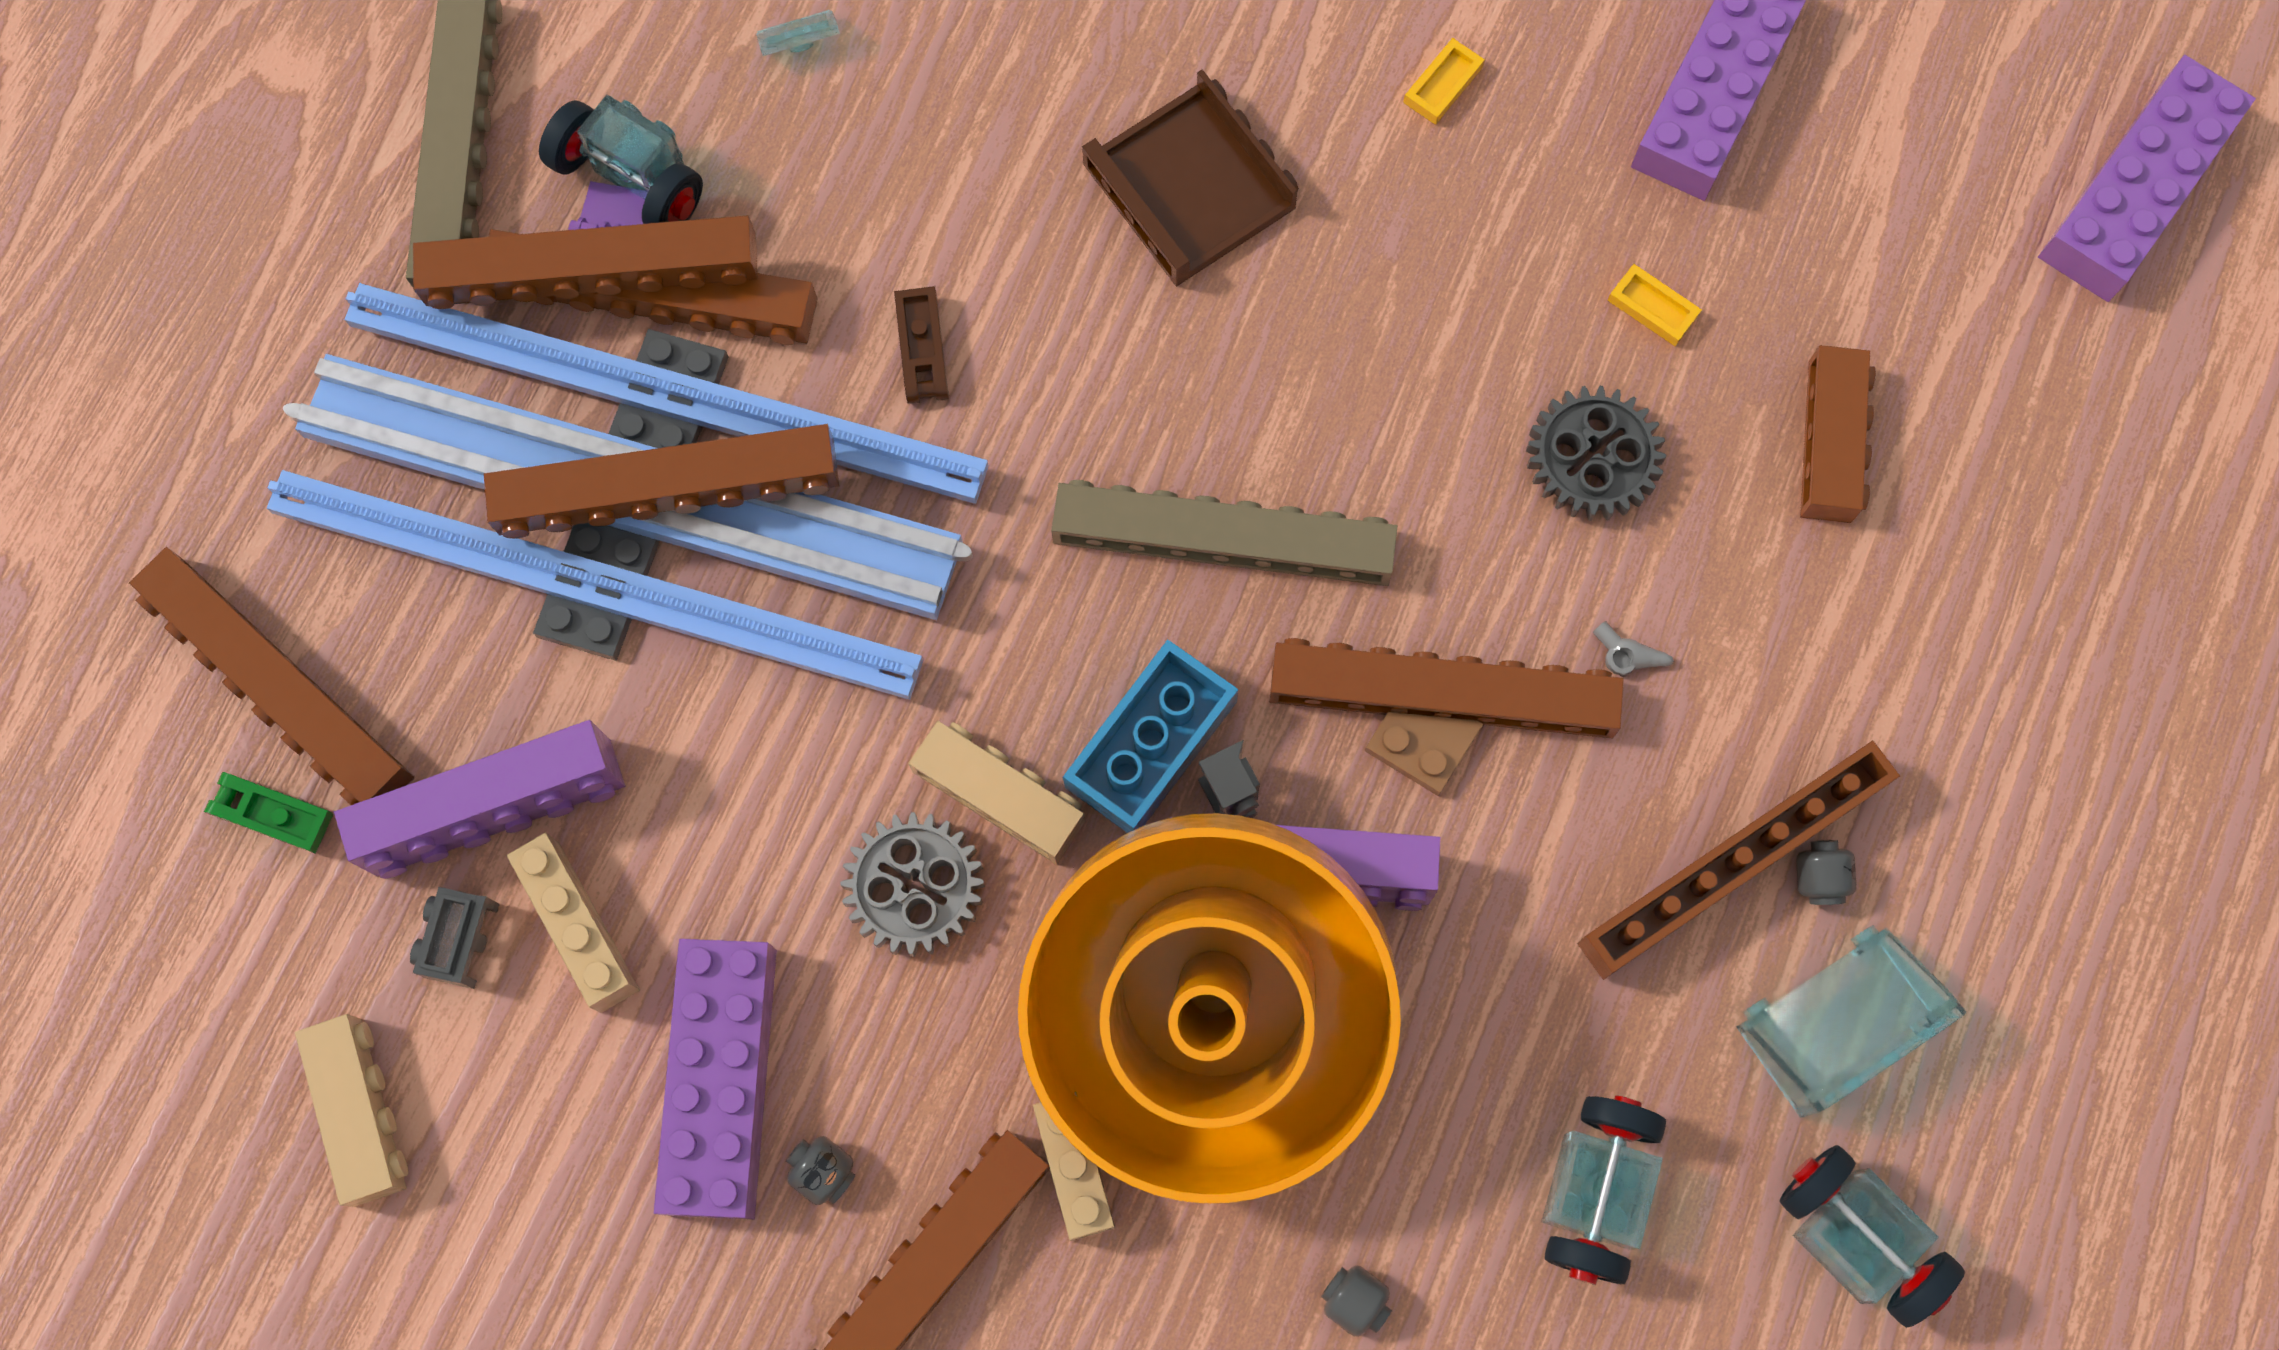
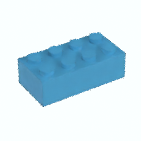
(1150, 738)

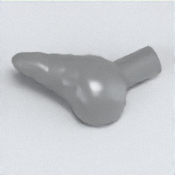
(1628, 654)

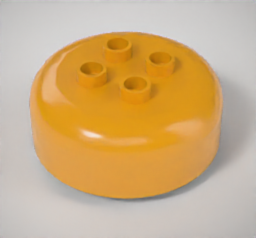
(1210, 1009)

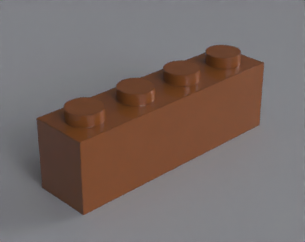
(1836, 434)

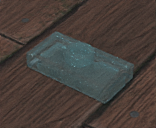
(797, 34)

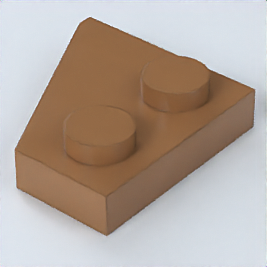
(1423, 746)

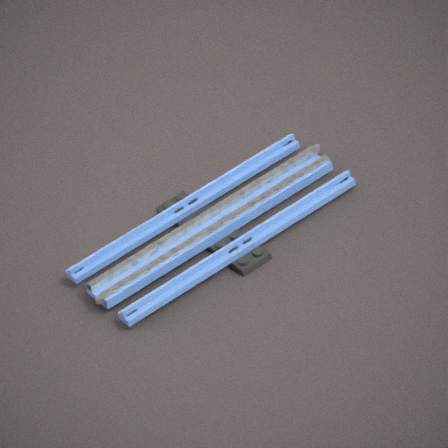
(604, 569)

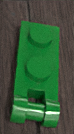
(270, 813)

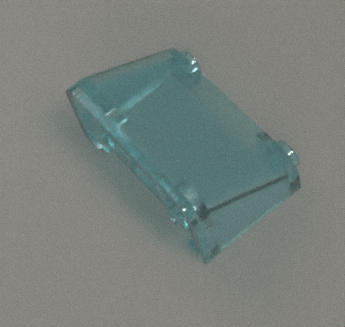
(1848, 1021)

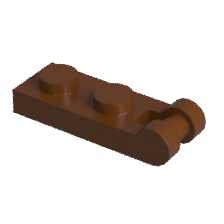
(921, 343)

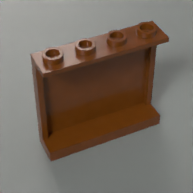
(1192, 180)

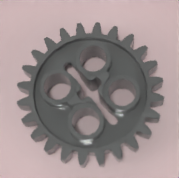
(1621, 479)

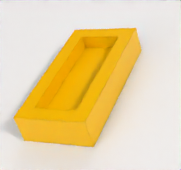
(1444, 81)
(1654, 305)

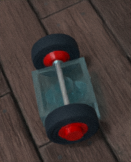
(625, 152)
(1603, 1189)
(1869, 1237)

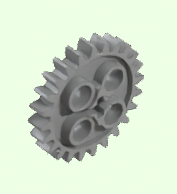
(892, 917)

